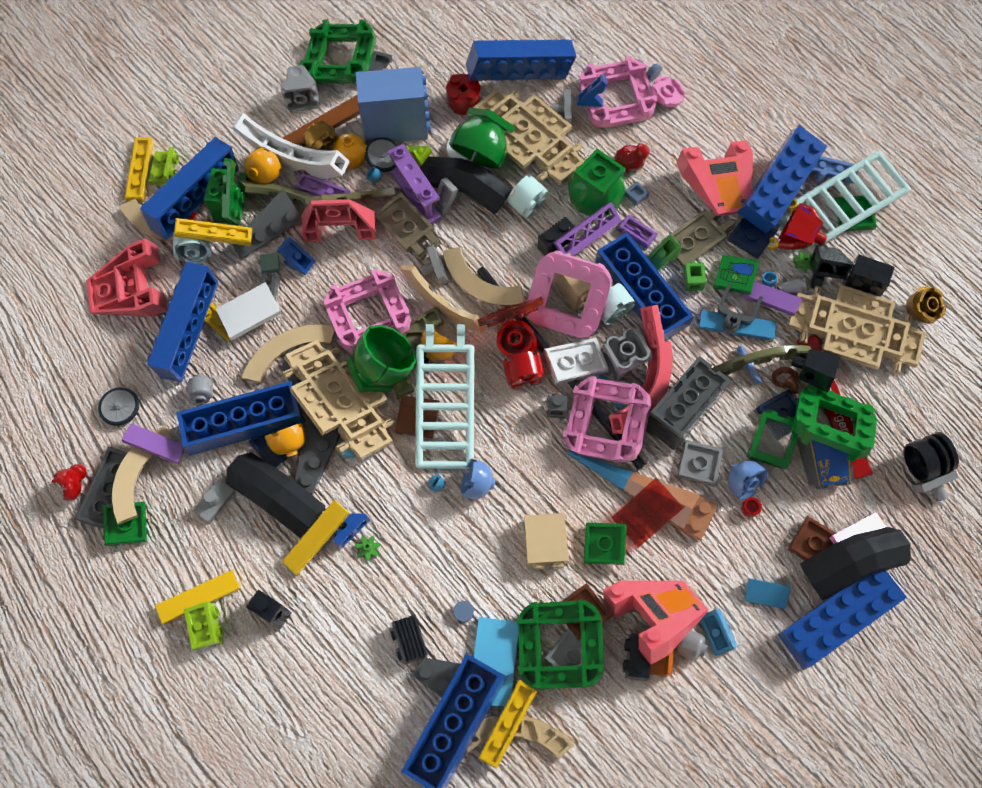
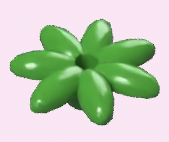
(803, 261)
(367, 551)

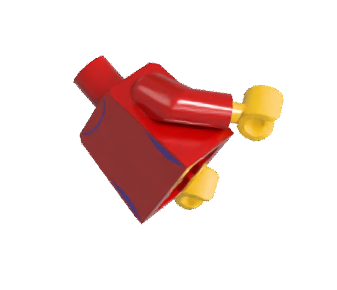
(800, 229)

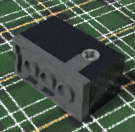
(687, 403)

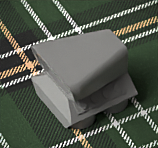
(299, 89)
(625, 352)

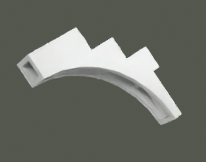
(295, 157)

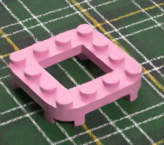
(640, 85)
(578, 269)
(376, 283)
(635, 425)

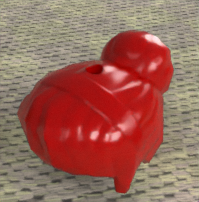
(635, 159)
(70, 481)

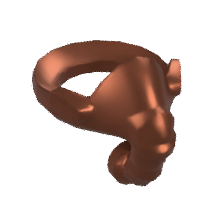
(790, 383)

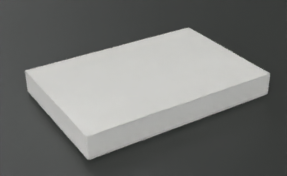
(248, 311)
(576, 361)

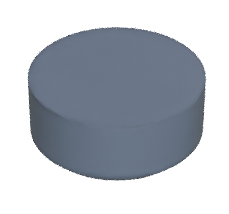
(654, 71)
(463, 611)

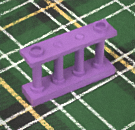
(414, 183)

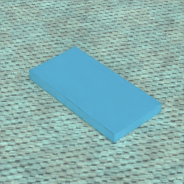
(497, 648)

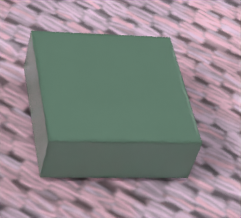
(270, 263)

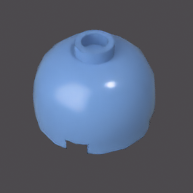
(745, 478)
(477, 480)

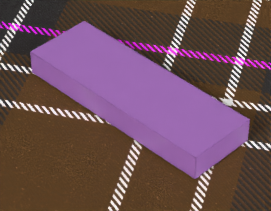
(318, 186)
(774, 298)
(153, 443)

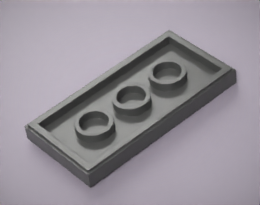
(100, 489)

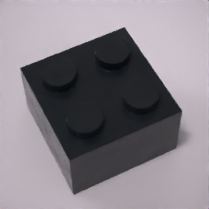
(869, 275)

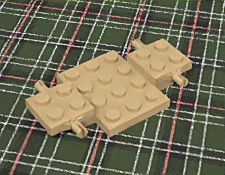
(536, 135)
(858, 328)
(333, 400)

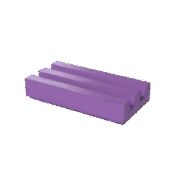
(635, 233)

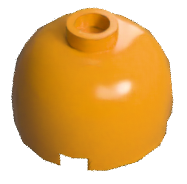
(351, 147)
(262, 166)
(438, 340)
(287, 440)

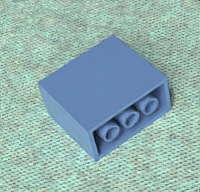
(393, 104)

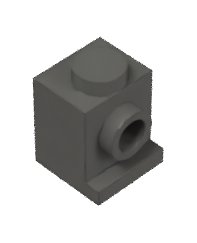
(558, 403)

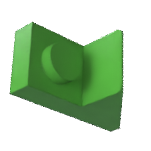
(665, 252)

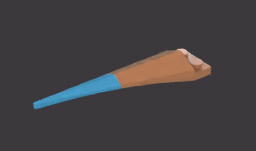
(690, 520)

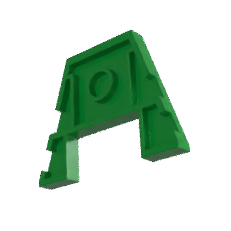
(235, 197)

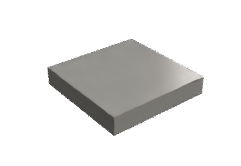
(700, 463)
(566, 651)

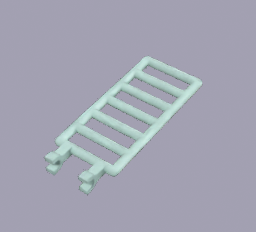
(836, 180)
(468, 406)

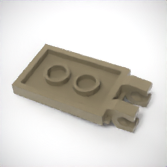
(407, 225)
(700, 236)

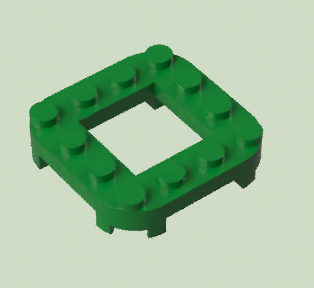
(325, 33)
(863, 418)
(530, 645)

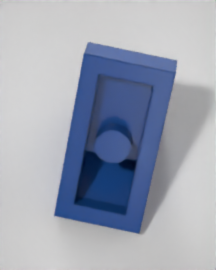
(590, 95)
(295, 256)
(354, 524)

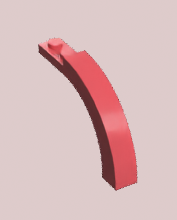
(658, 369)

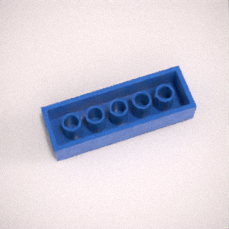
(520, 59)
(782, 179)
(186, 189)
(644, 283)
(183, 322)
(238, 418)
(840, 618)
(454, 724)

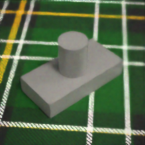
(564, 108)
(447, 193)
(434, 266)
(936, 485)
(214, 501)

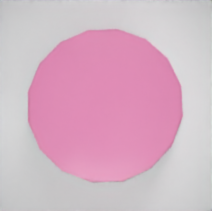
(668, 91)

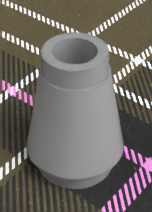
(793, 286)

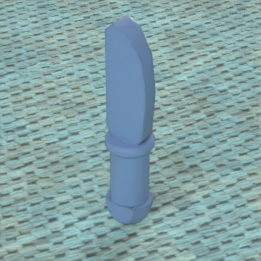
(741, 351)

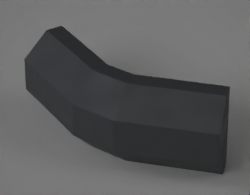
(469, 179)
(274, 492)
(856, 559)

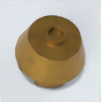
(320, 136)
(926, 305)

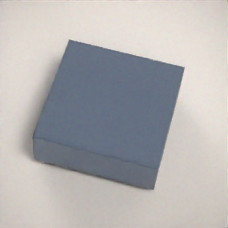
(636, 193)

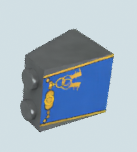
(825, 464)

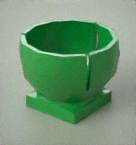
(484, 135)
(596, 184)
(381, 359)

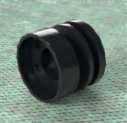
(931, 456)

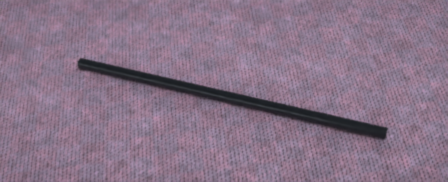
(541, 343)

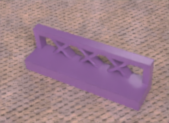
(590, 234)

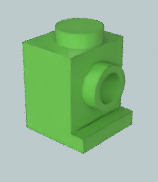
(694, 276)

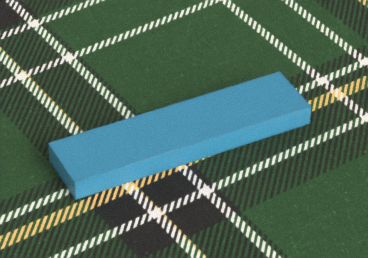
(758, 329)

